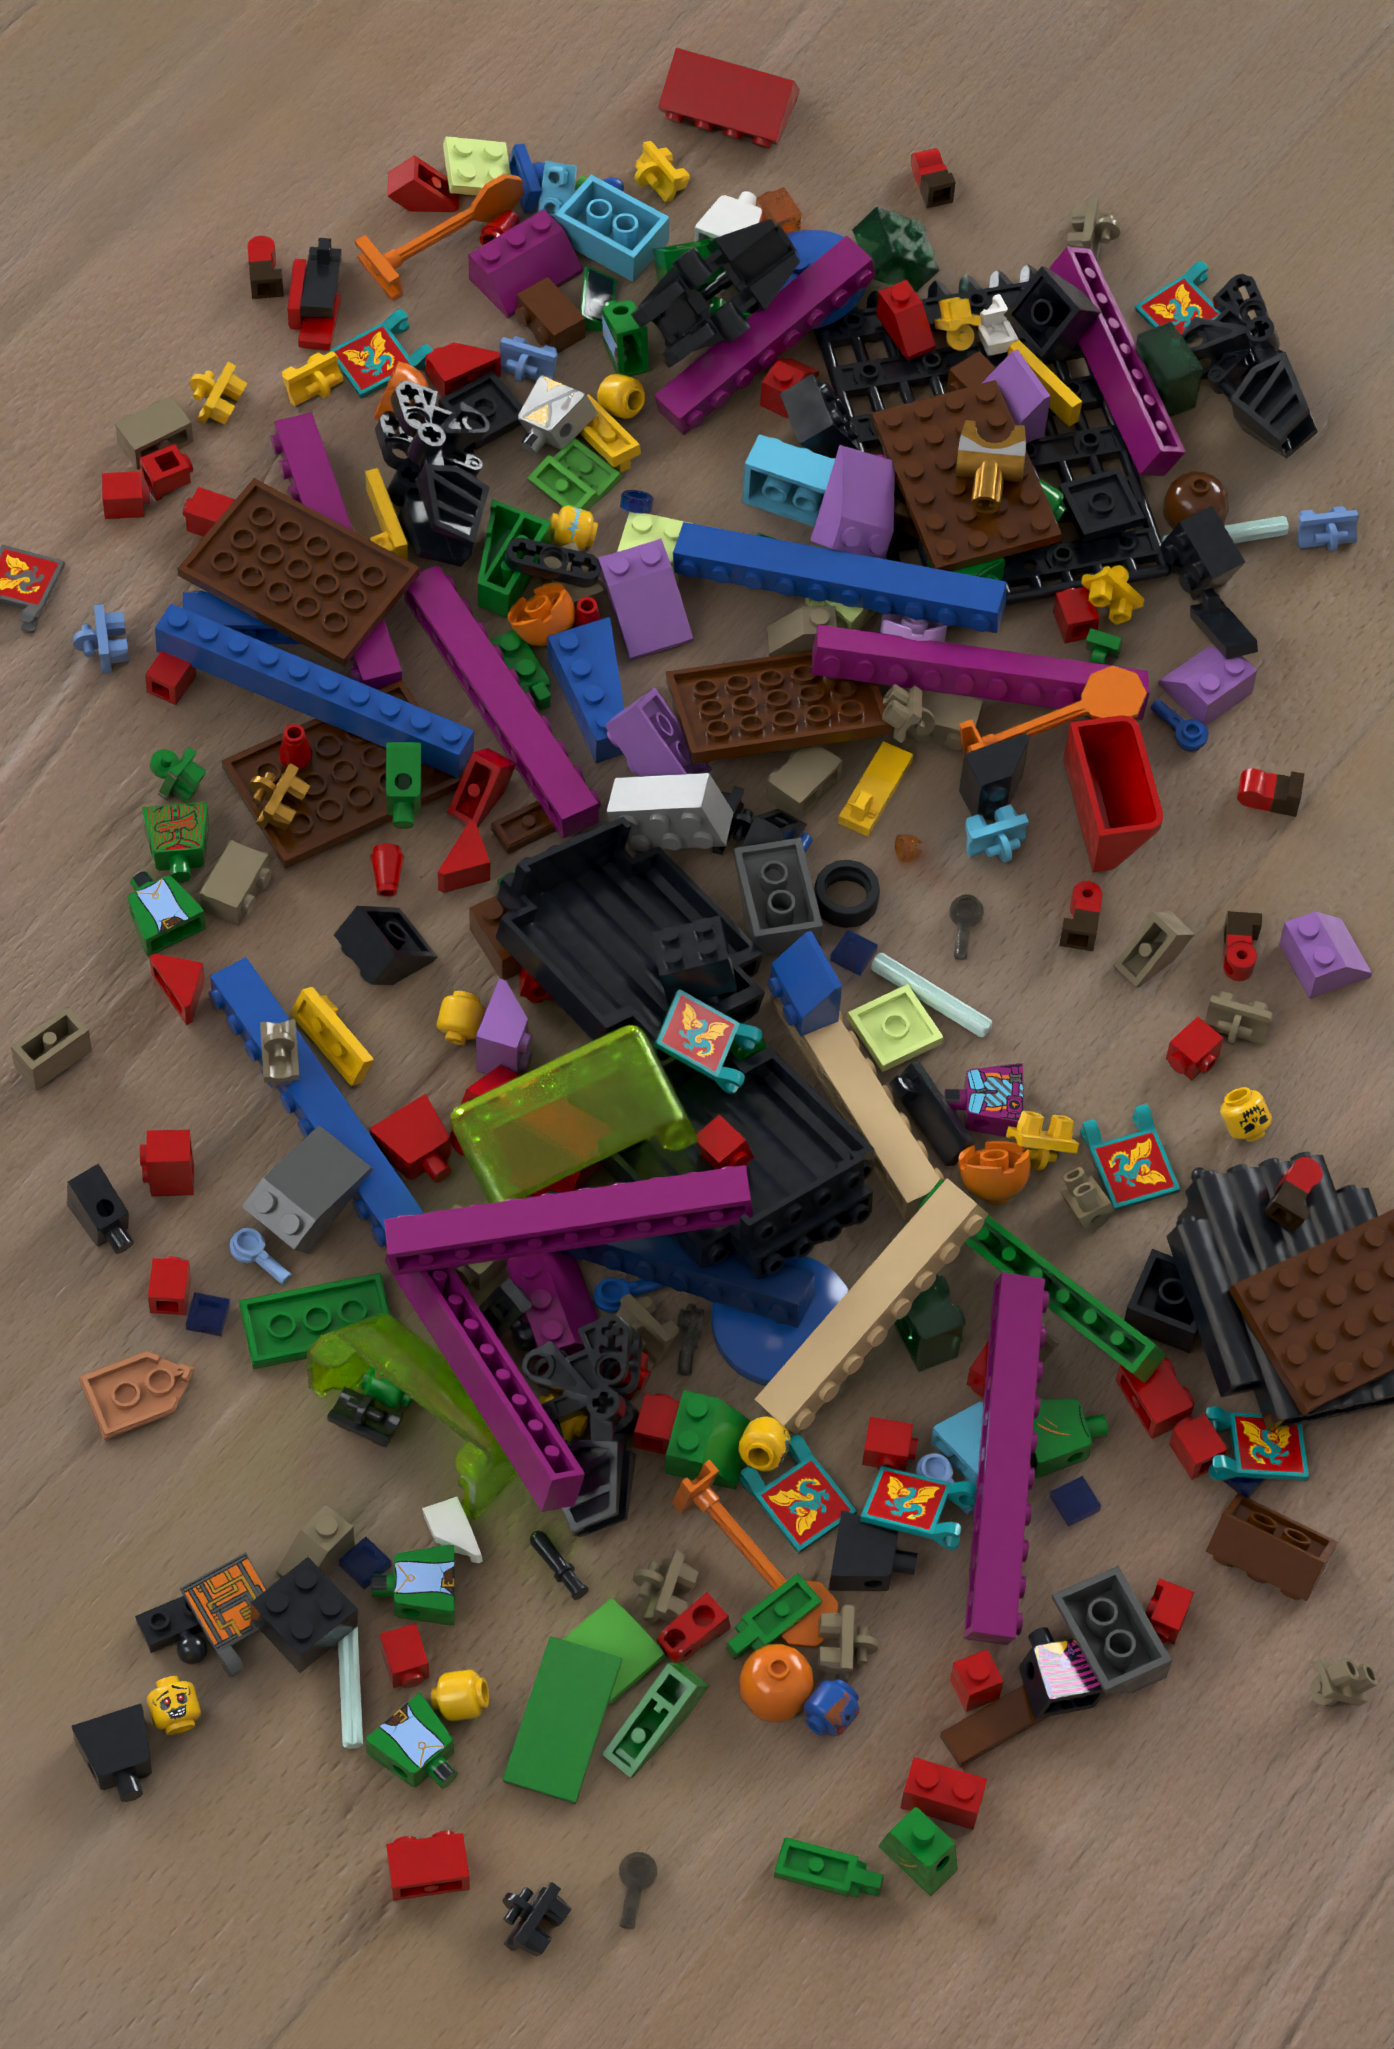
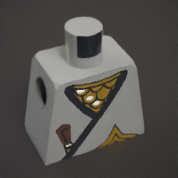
(554, 415)

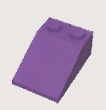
(857, 505)
(645, 599)

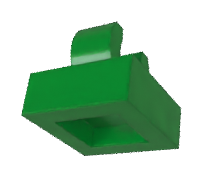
(1102, 646)

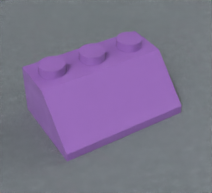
(652, 739)

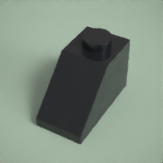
(773, 827)

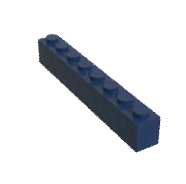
(660, 1259)

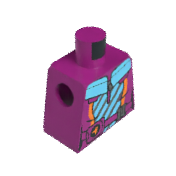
(990, 1098)

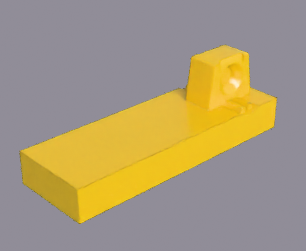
(1062, 400)
(610, 439)
(392, 534)
(875, 788)
(319, 1021)

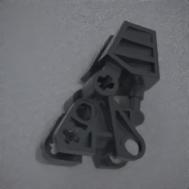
(751, 258)
(1269, 398)
(438, 478)
(585, 1386)

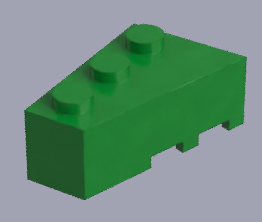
(498, 584)

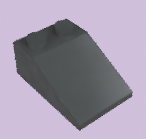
(777, 894)
(308, 1190)

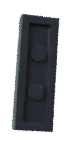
(321, 280)
(1222, 626)
(932, 1113)

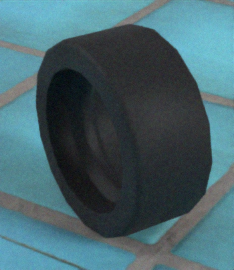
(847, 871)

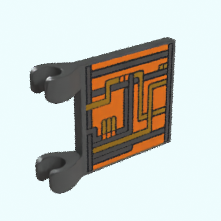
(223, 1607)

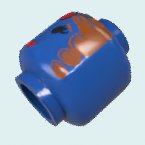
(831, 1708)

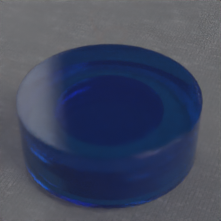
(636, 501)

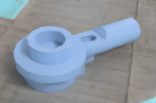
(249, 1247)
(939, 1468)

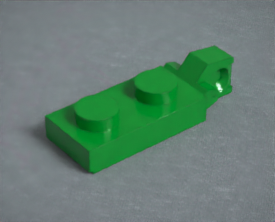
(527, 667)
(774, 1616)
(826, 1869)

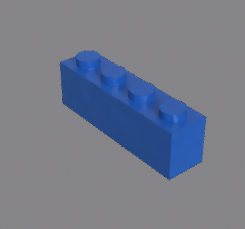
(219, 611)

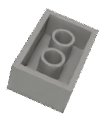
(671, 811)

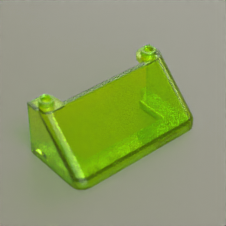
(570, 1116)
(425, 1375)

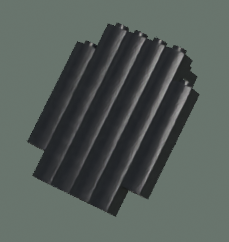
(587, 924)
(803, 1169)
(1228, 1239)

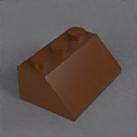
(1271, 1547)

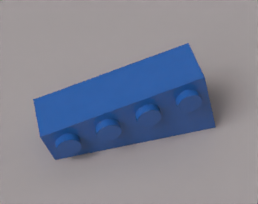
(590, 681)

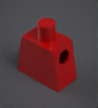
(415, 1140)

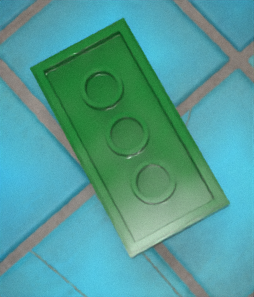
(289, 1322)
(562, 1720)

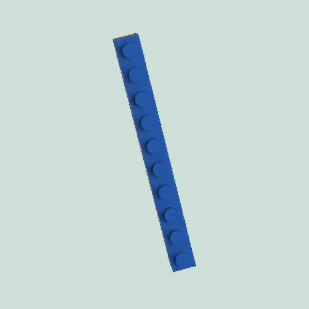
(840, 577)
(312, 689)
(313, 1097)

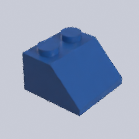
(806, 986)

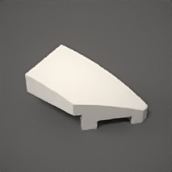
(995, 329)
(451, 1527)

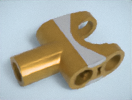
(990, 465)

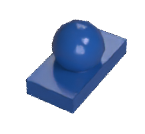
(530, 174)

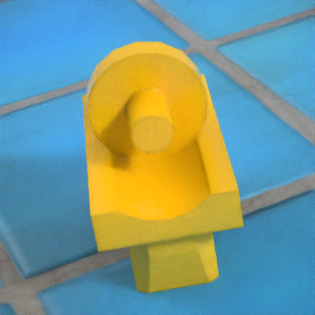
(656, 170)
(956, 321)
(313, 378)
(205, 386)
(1112, 590)
(1030, 1134)

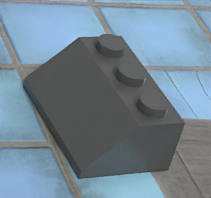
(1113, 1632)

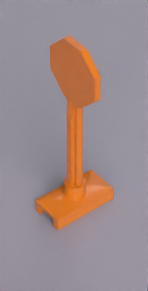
(492, 200)
(1106, 694)
(700, 1493)

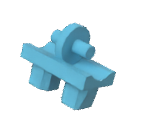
(557, 186)
(998, 837)

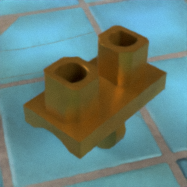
(288, 786)

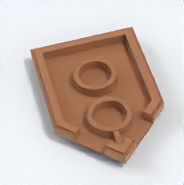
(134, 1392)

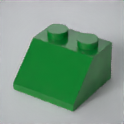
(706, 1431)

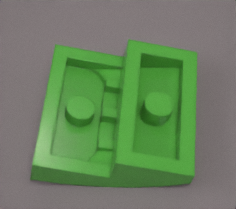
(575, 476)
(619, 1634)

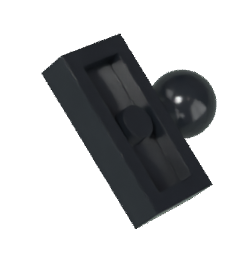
(504, 1311)
(171, 1624)

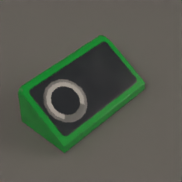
(597, 290)

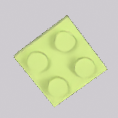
(473, 163)
(647, 528)
(895, 1028)

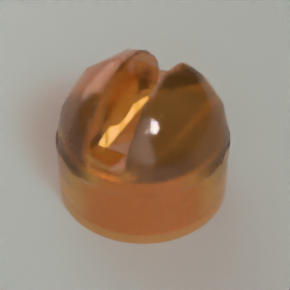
(906, 847)

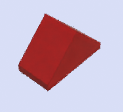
(466, 862)
(180, 981)

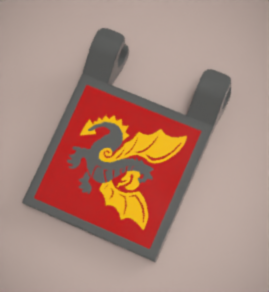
(27, 582)

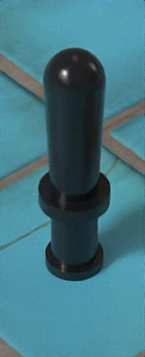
(563, 1571)

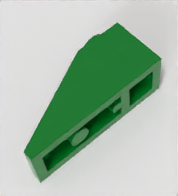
(655, 1717)

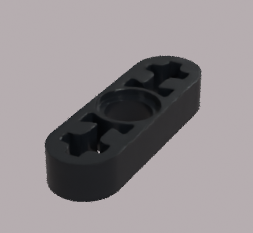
(564, 555)

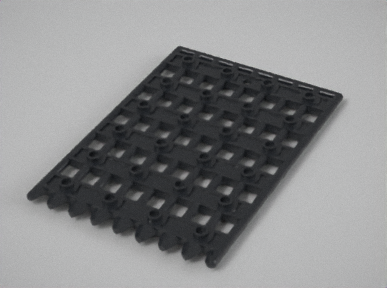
(1045, 453)

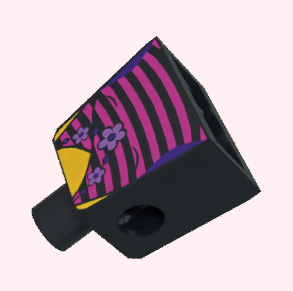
(1057, 1676)

